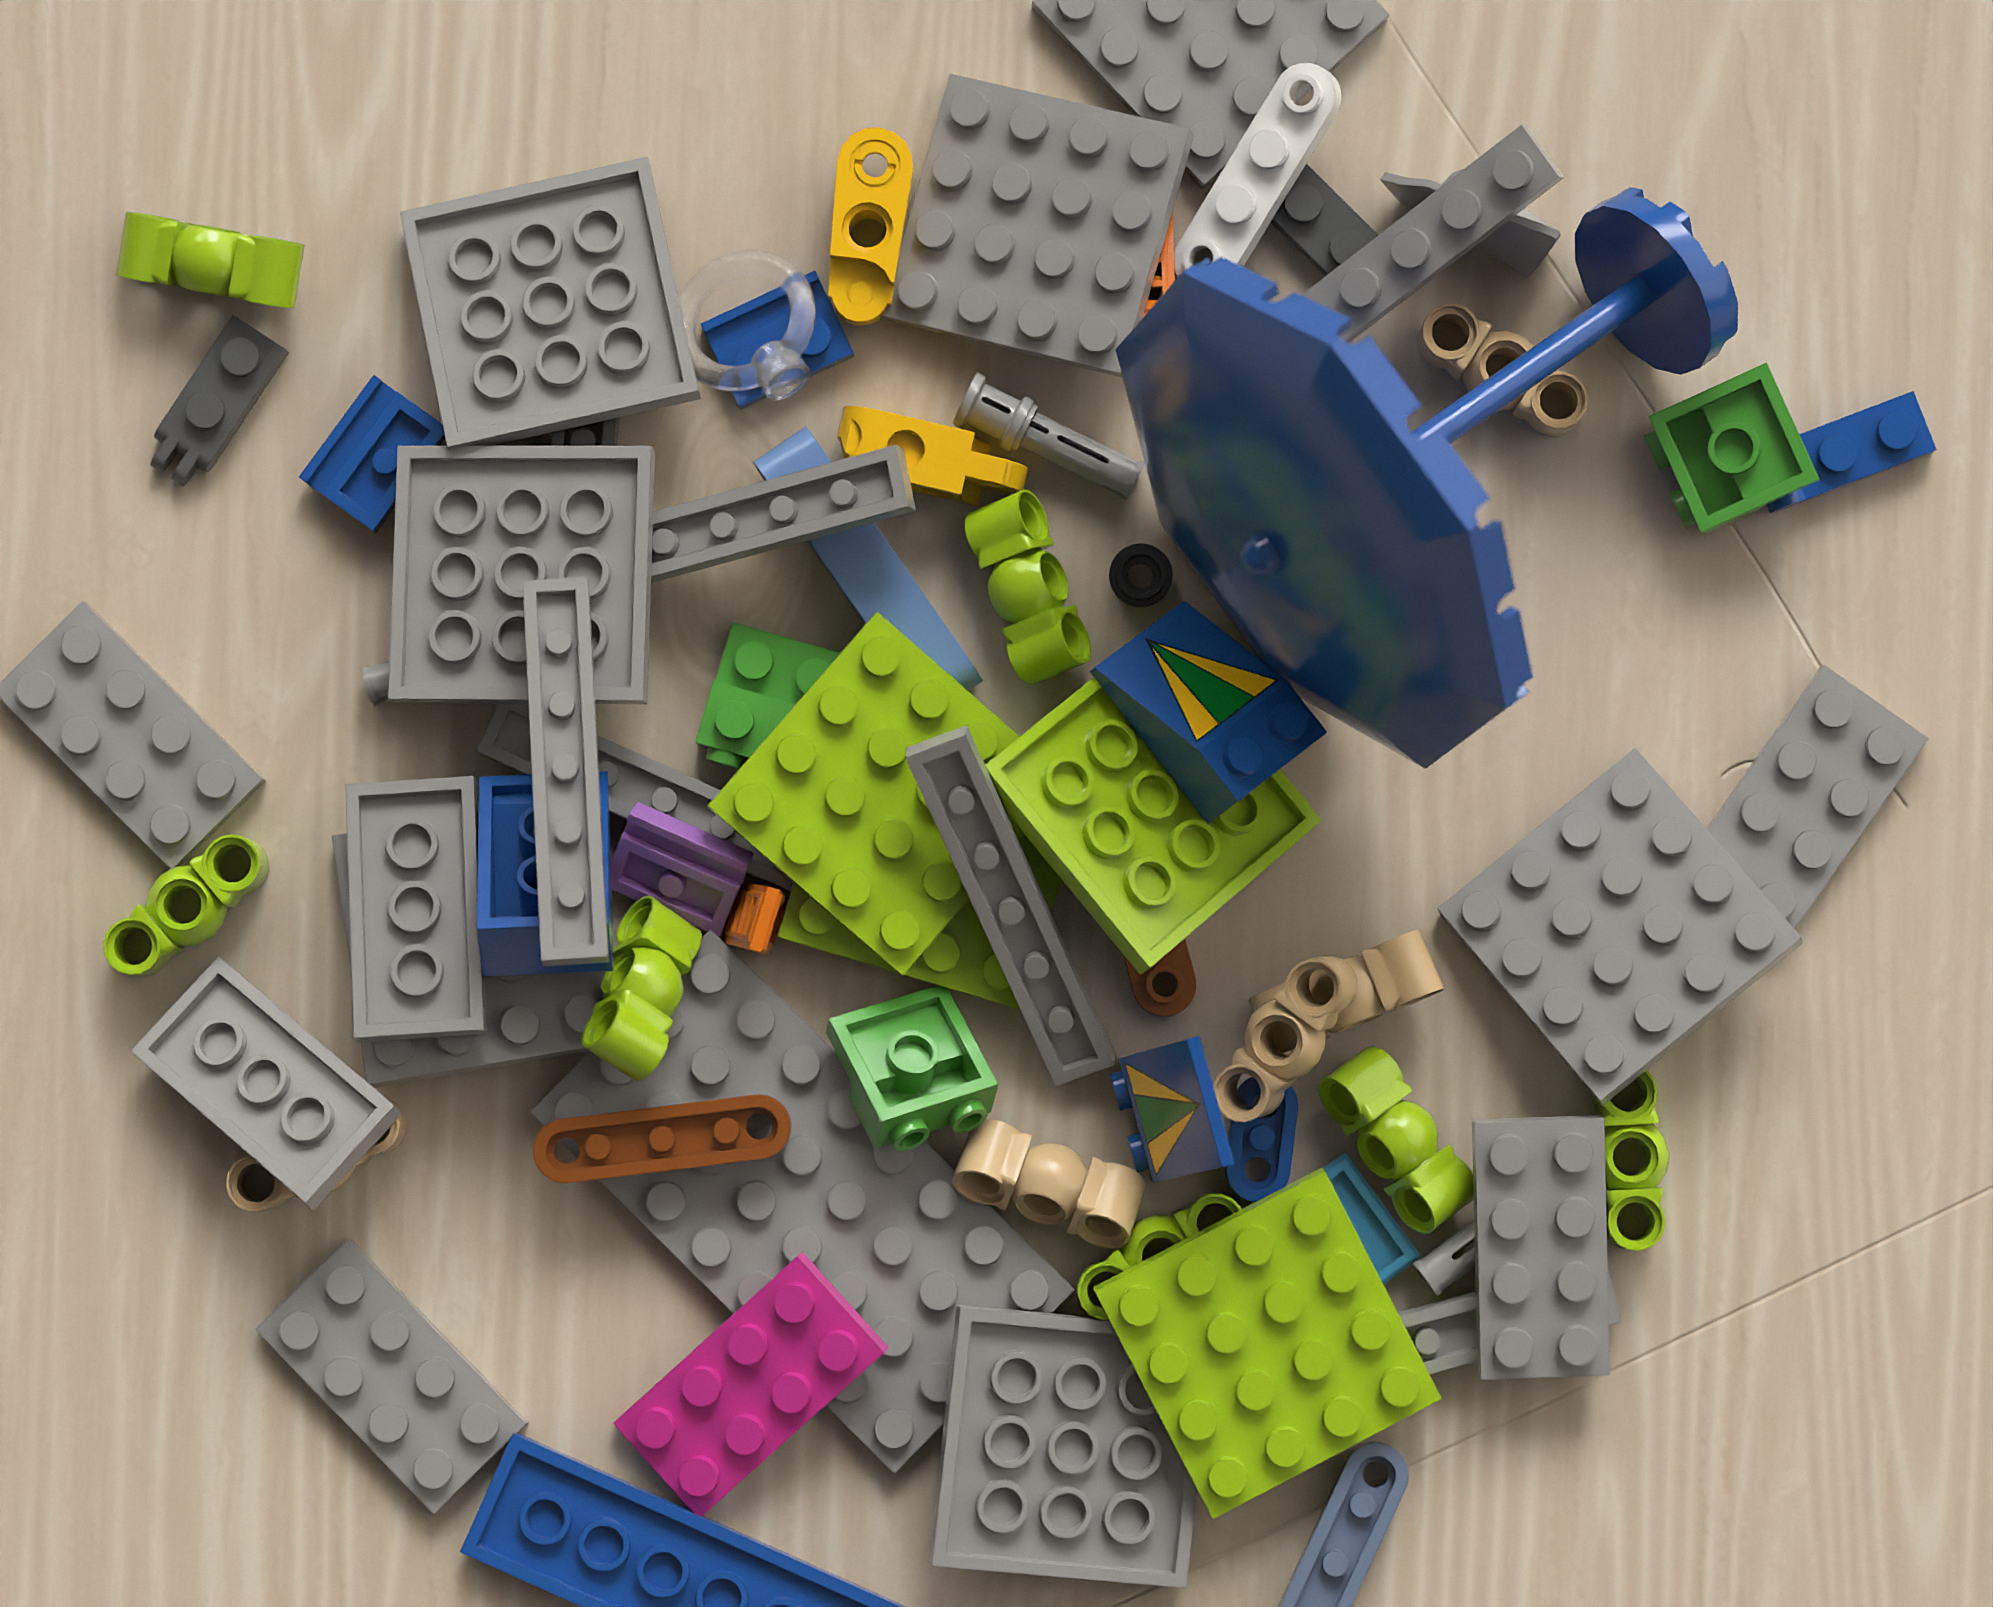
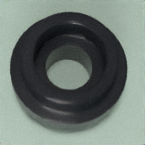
(1140, 555)

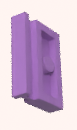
(679, 867)

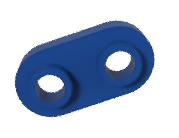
(1265, 1138)

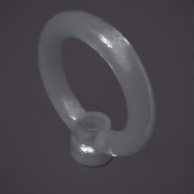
(775, 365)

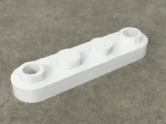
(1262, 168)

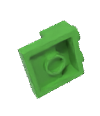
(1730, 450)
(755, 690)
(913, 1068)

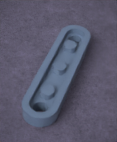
(1348, 1531)

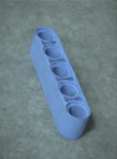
(871, 570)

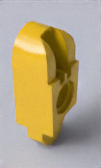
(866, 276)
(938, 457)

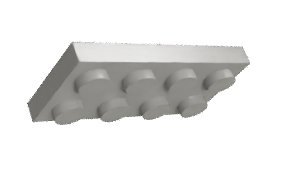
(129, 735)
(1814, 791)
(414, 909)
(266, 1083)
(1540, 1247)
(391, 1375)

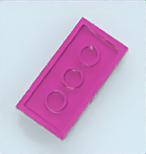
(751, 1385)

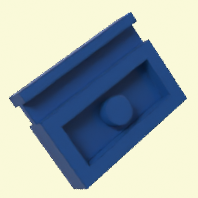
(764, 319)
(360, 455)

